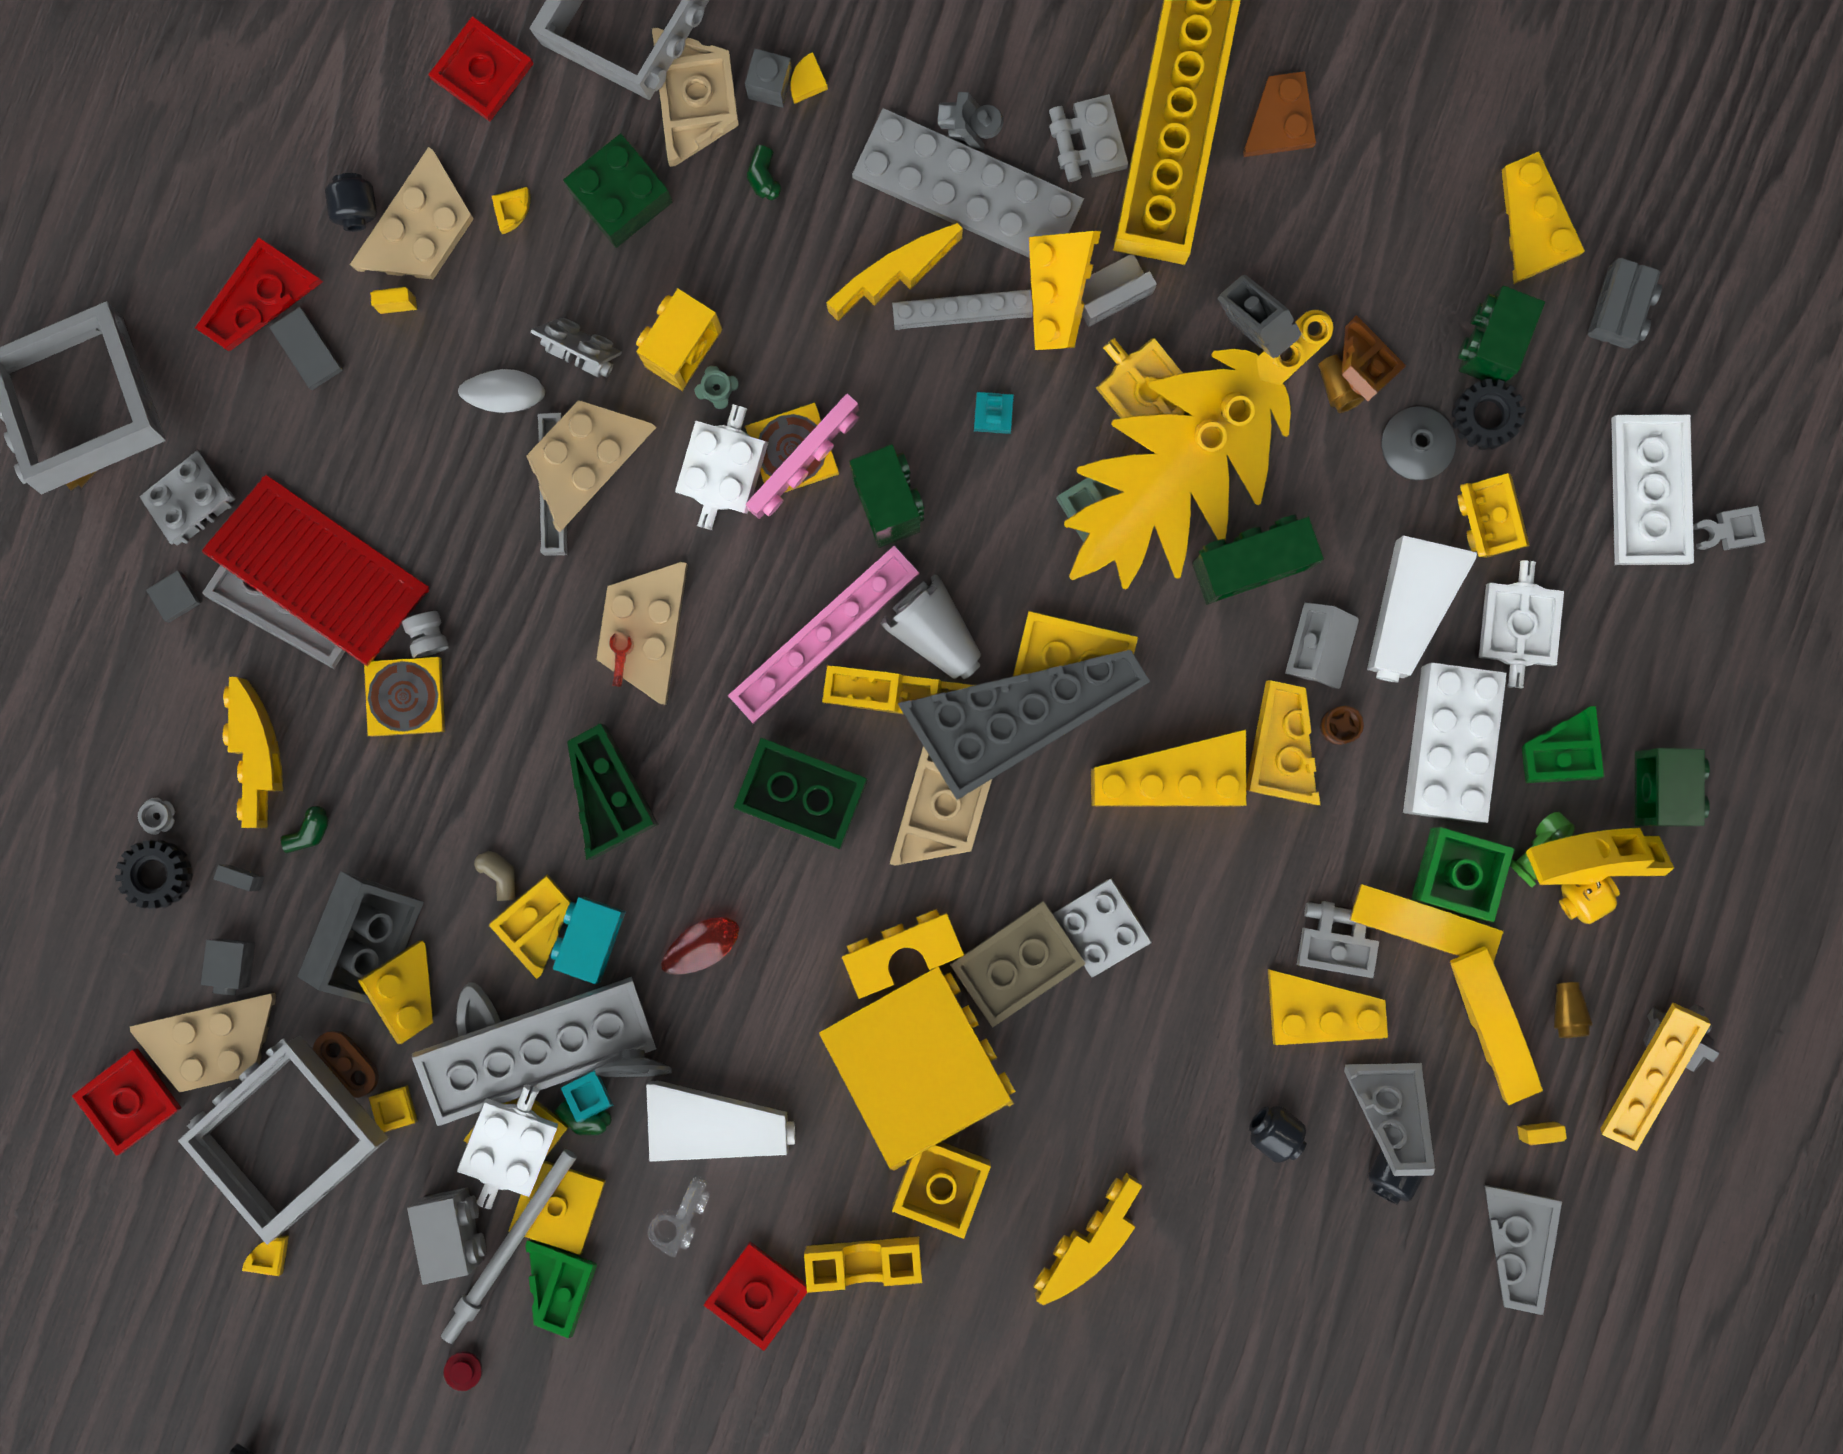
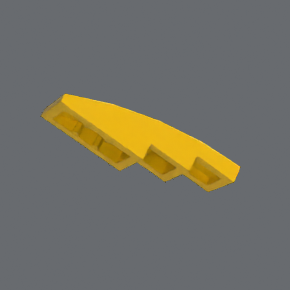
(906, 264)
(879, 689)
(1422, 923)
(1496, 1025)

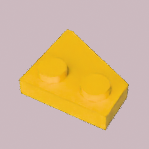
(533, 924)
(402, 992)

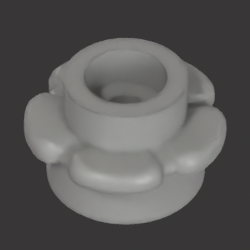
(147, 812)

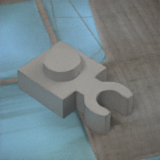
(1735, 529)

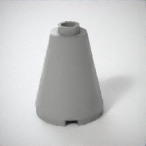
(935, 629)

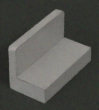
(1115, 289)
(1322, 644)

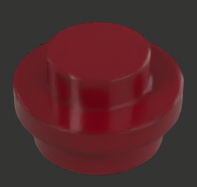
(462, 1371)

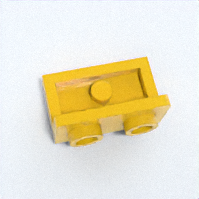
(1493, 516)

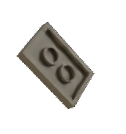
(1017, 964)

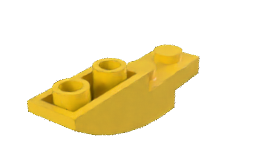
(252, 735)
(1598, 855)
(1085, 1256)

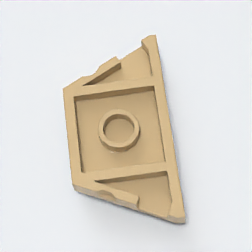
(696, 99)
(418, 225)
(583, 456)
(650, 614)
(934, 819)
(208, 1043)

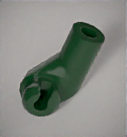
(760, 177)
(310, 833)
(592, 1126)

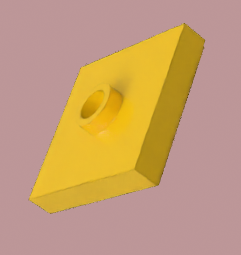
(567, 1213)

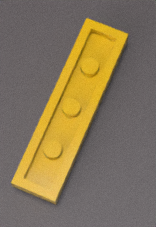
(1655, 1076)

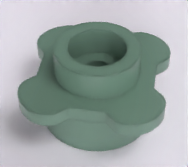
(712, 377)

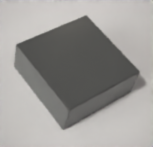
(173, 596)
(238, 877)

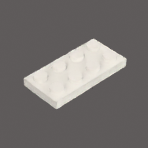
(1652, 490)

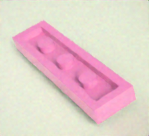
(814, 446)

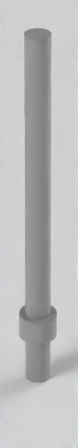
(469, 1304)

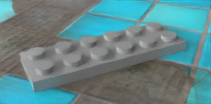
(963, 184)
(532, 1050)

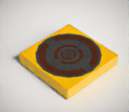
(784, 435)
(404, 696)

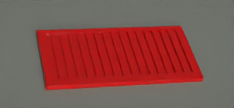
(316, 570)

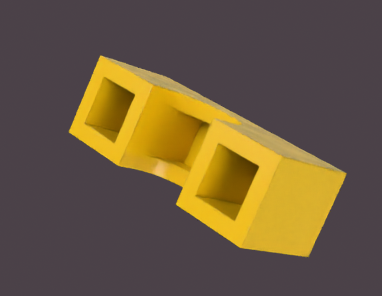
(869, 962)
(842, 1264)

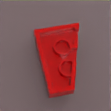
(255, 295)

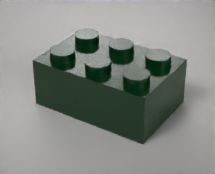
(884, 491)
(1256, 558)
(800, 793)

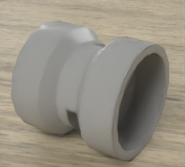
(425, 634)

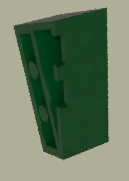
(607, 793)

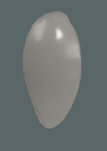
(502, 391)
(474, 1010)

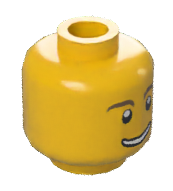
(1589, 901)

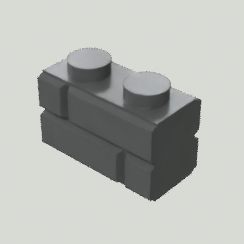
(1625, 303)
(1259, 316)

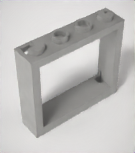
(557, 15)
(97, 453)
(233, 1181)

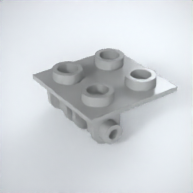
(565, 341)
(186, 498)
(1102, 927)

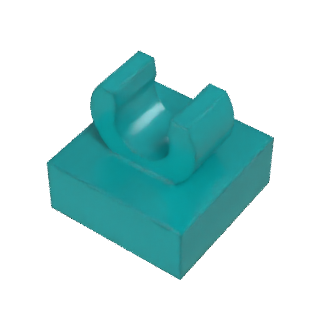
(993, 412)
(586, 1096)

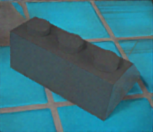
(357, 934)

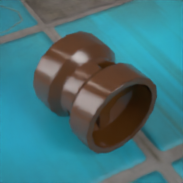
(1348, 726)

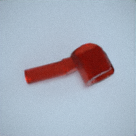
(620, 658)

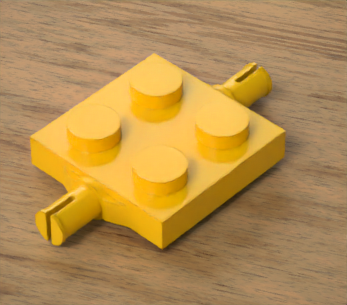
(1128, 386)

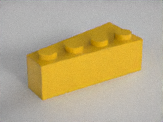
(1187, 775)

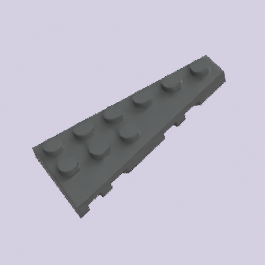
(999, 723)

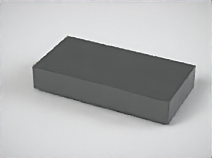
(306, 348)

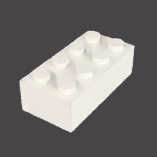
(1454, 743)

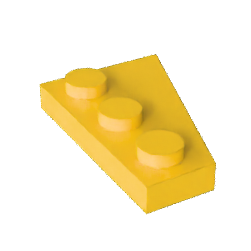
(1537, 219)
(1058, 281)
(1060, 642)
(1282, 748)
(1322, 1013)

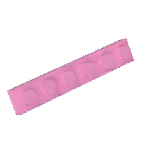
(823, 634)

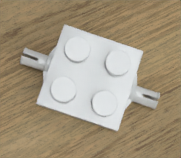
(721, 466)
(1521, 624)
(507, 1147)

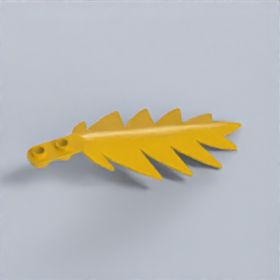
(1190, 456)

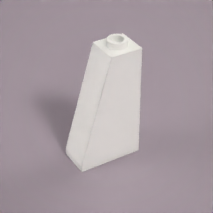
(1415, 599)
(708, 1126)

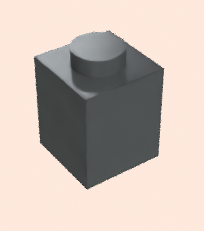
(768, 78)
(227, 965)

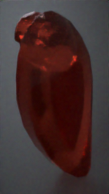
(701, 946)

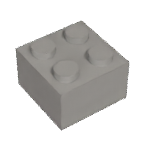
(446, 1235)

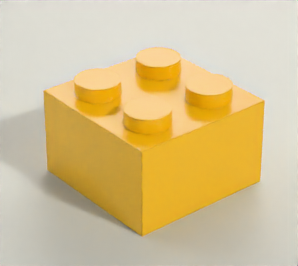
(678, 338)
(942, 1188)

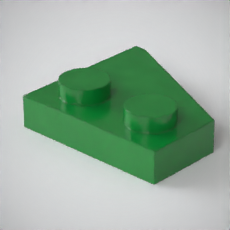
(1566, 751)
(558, 1287)

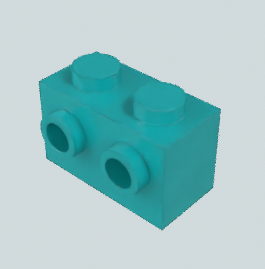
(587, 940)

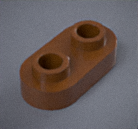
(347, 1062)

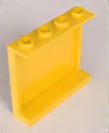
(917, 1066)

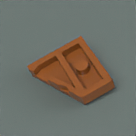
(1282, 117)
(1367, 360)

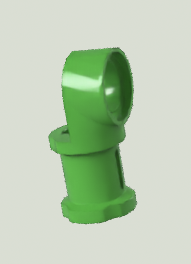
(1551, 828)

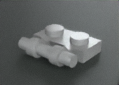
(1099, 137)
(1336, 951)

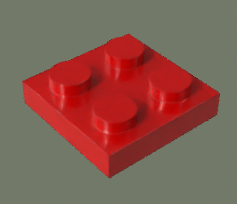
(481, 69)
(126, 1102)
(756, 1296)

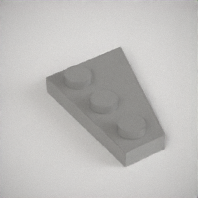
(1397, 1113)
(1524, 1245)

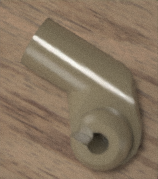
(500, 871)

